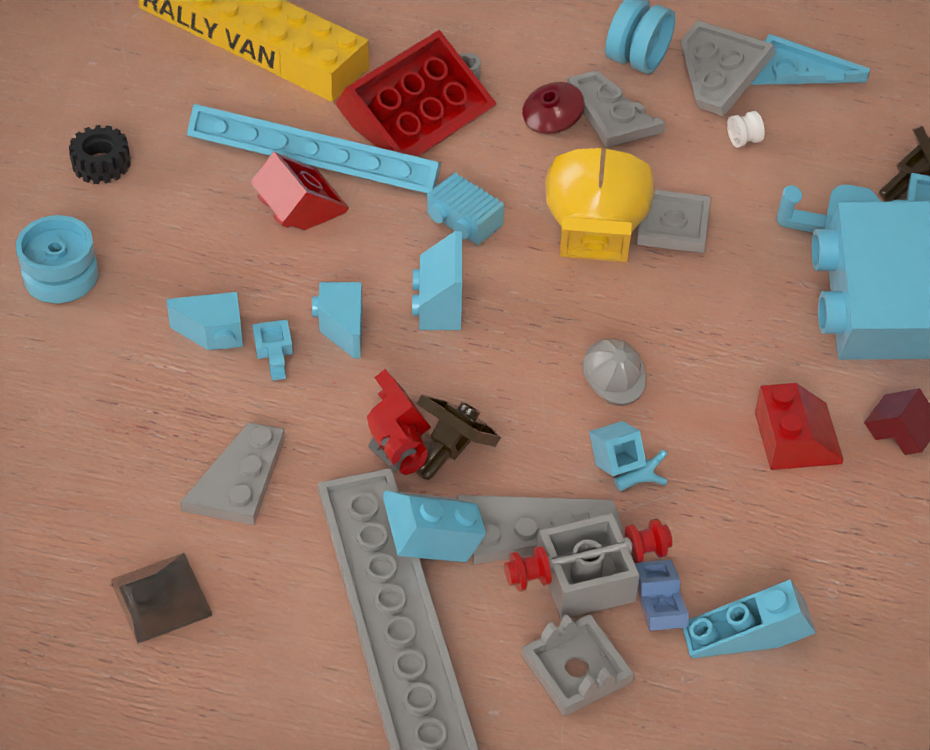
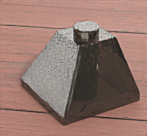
(161, 598)

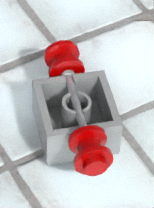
(589, 563)

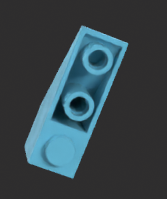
(751, 623)

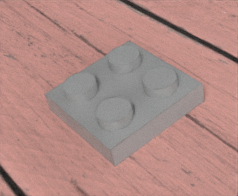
(676, 222)

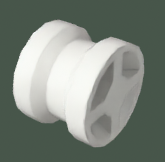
(745, 129)

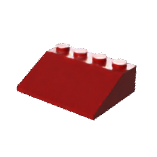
(415, 98)

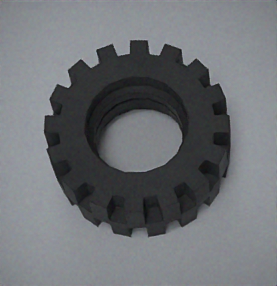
(99, 141)

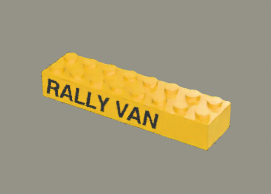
(274, 37)

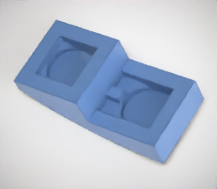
(661, 595)

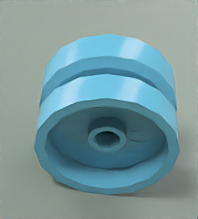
(640, 34)
(57, 259)

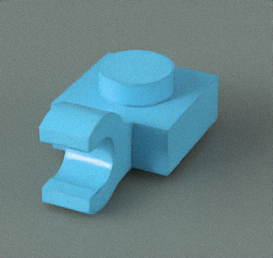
(272, 342)

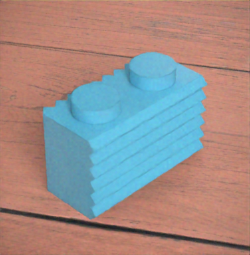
(465, 208)

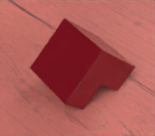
(904, 418)

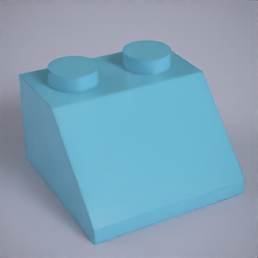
(439, 285)
(433, 526)

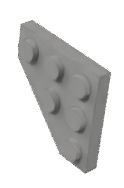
(722, 64)

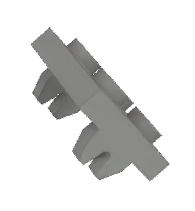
(579, 641)

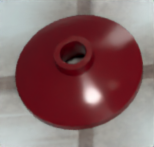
(553, 108)

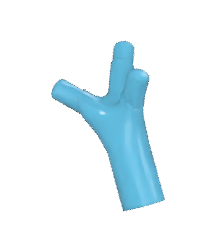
(642, 474)

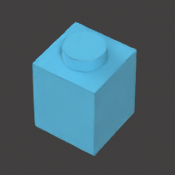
(617, 448)

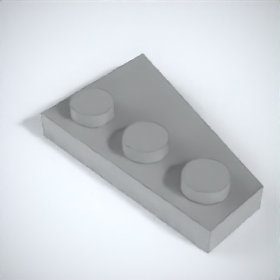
(611, 113)
(239, 477)

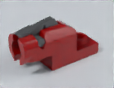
(397, 427)

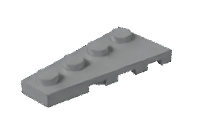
(515, 522)

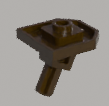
(915, 162)
(453, 432)

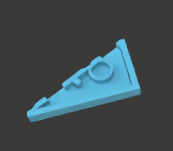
(805, 65)

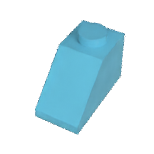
(340, 314)
(207, 319)

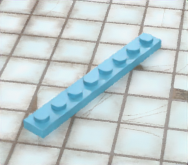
(314, 149)

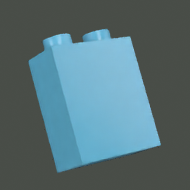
(877, 279)

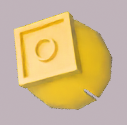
(598, 219)

